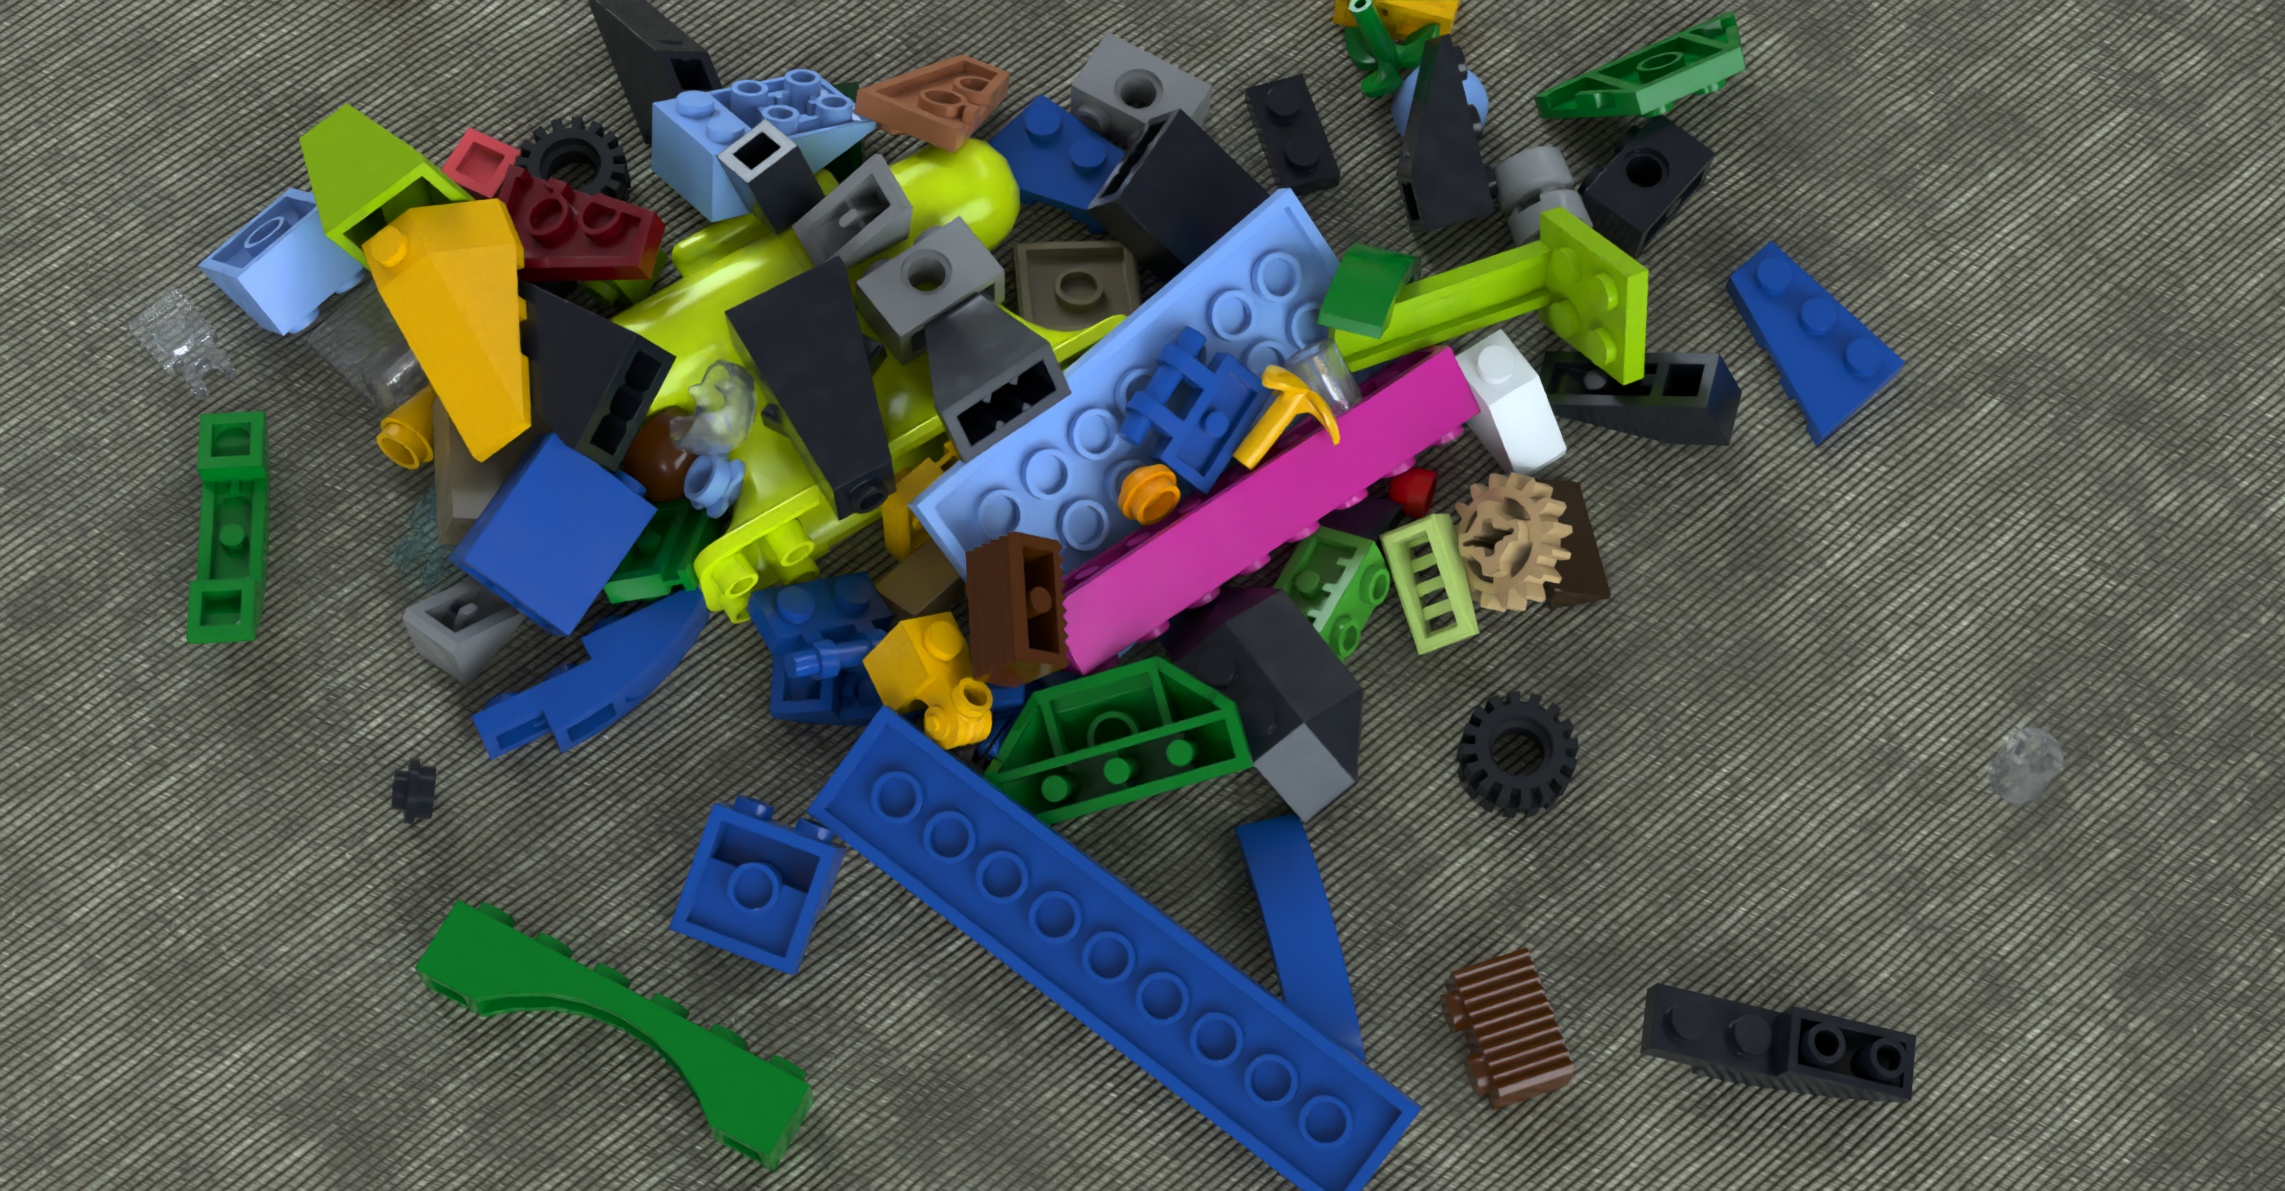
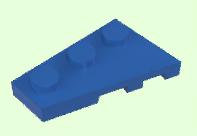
(1815, 342)

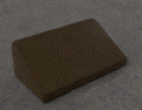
(1583, 573)

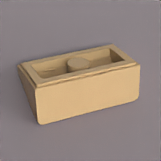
(921, 583)

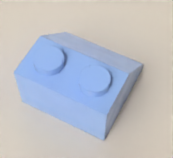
(283, 265)

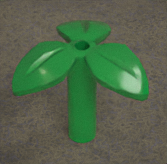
(1373, 49)

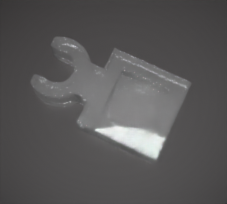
(178, 338)

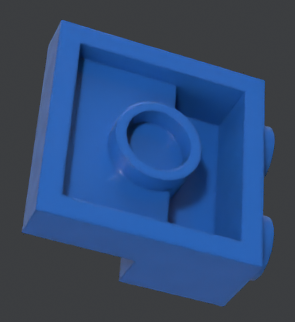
(758, 883)

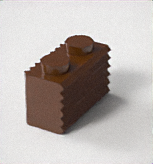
(1016, 609)
(1507, 1029)

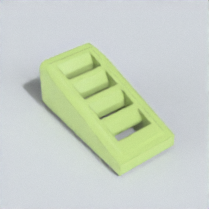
(1405, 569)

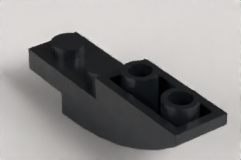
(1777, 1049)

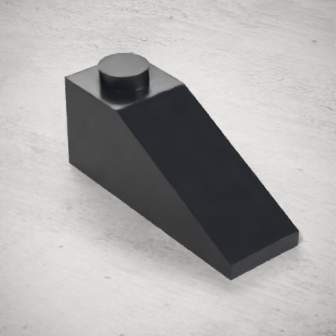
(1677, 401)

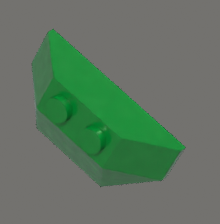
(1118, 740)

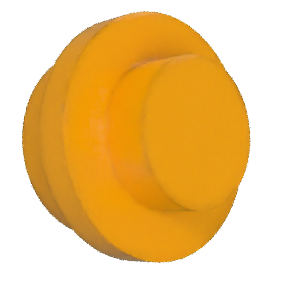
(1149, 494)

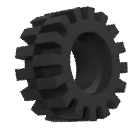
(579, 146)
(1534, 722)

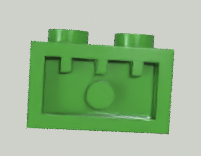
(1336, 584)

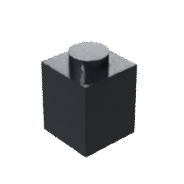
(771, 176)

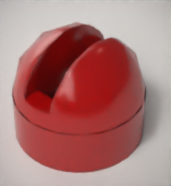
(1414, 491)

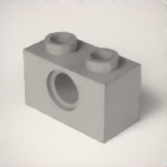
(1127, 74)
(939, 255)

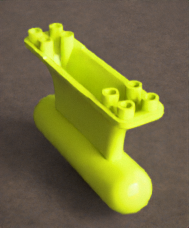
(781, 512)

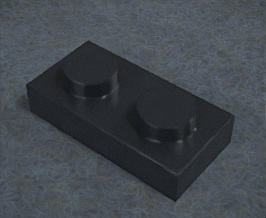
(1292, 136)

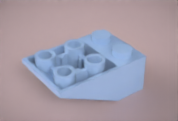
(701, 125)

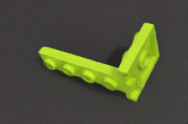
(1572, 276)

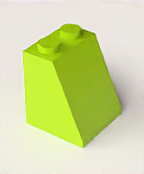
(368, 178)

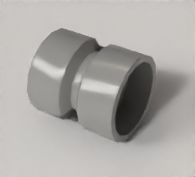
(1533, 184)

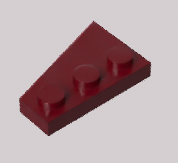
(578, 234)

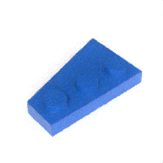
(1057, 158)

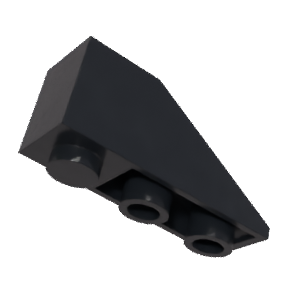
(651, 56)
(1440, 154)

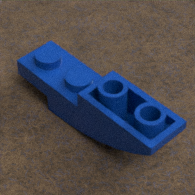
(623, 667)

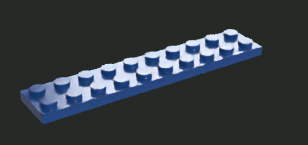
(1113, 959)

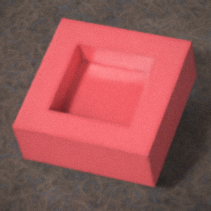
(480, 164)

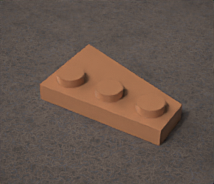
(937, 101)

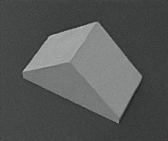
(857, 217)
(461, 628)

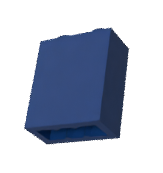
(554, 534)

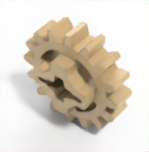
(1511, 541)

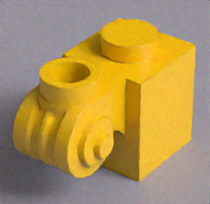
(929, 668)

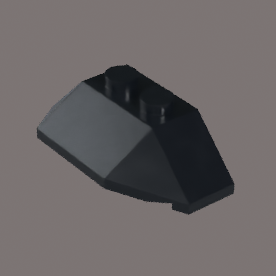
(1289, 689)

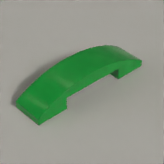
(1366, 289)
(233, 530)

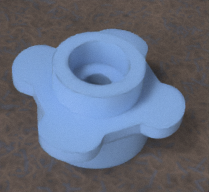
(714, 483)

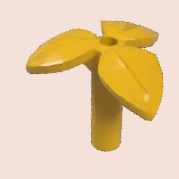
(1292, 399)

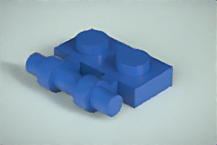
(1211, 420)
(817, 616)

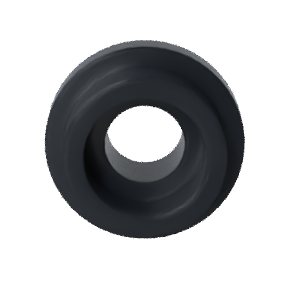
(414, 791)

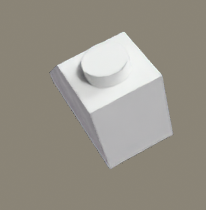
(1514, 408)

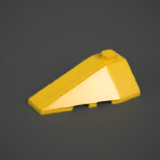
(457, 302)

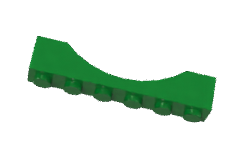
(498, 970)

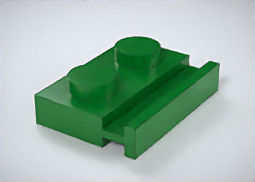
(664, 553)

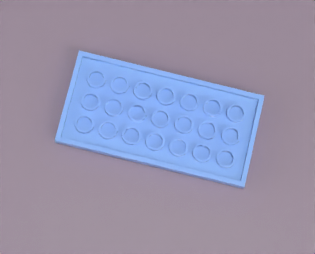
(1064, 470)

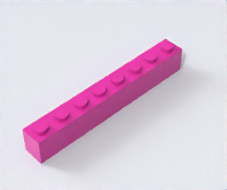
(1209, 538)

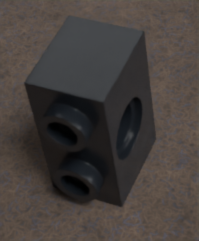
(1664, 159)

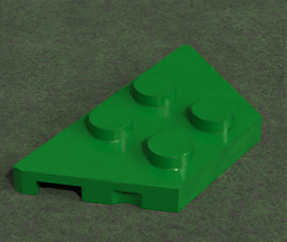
(1653, 76)

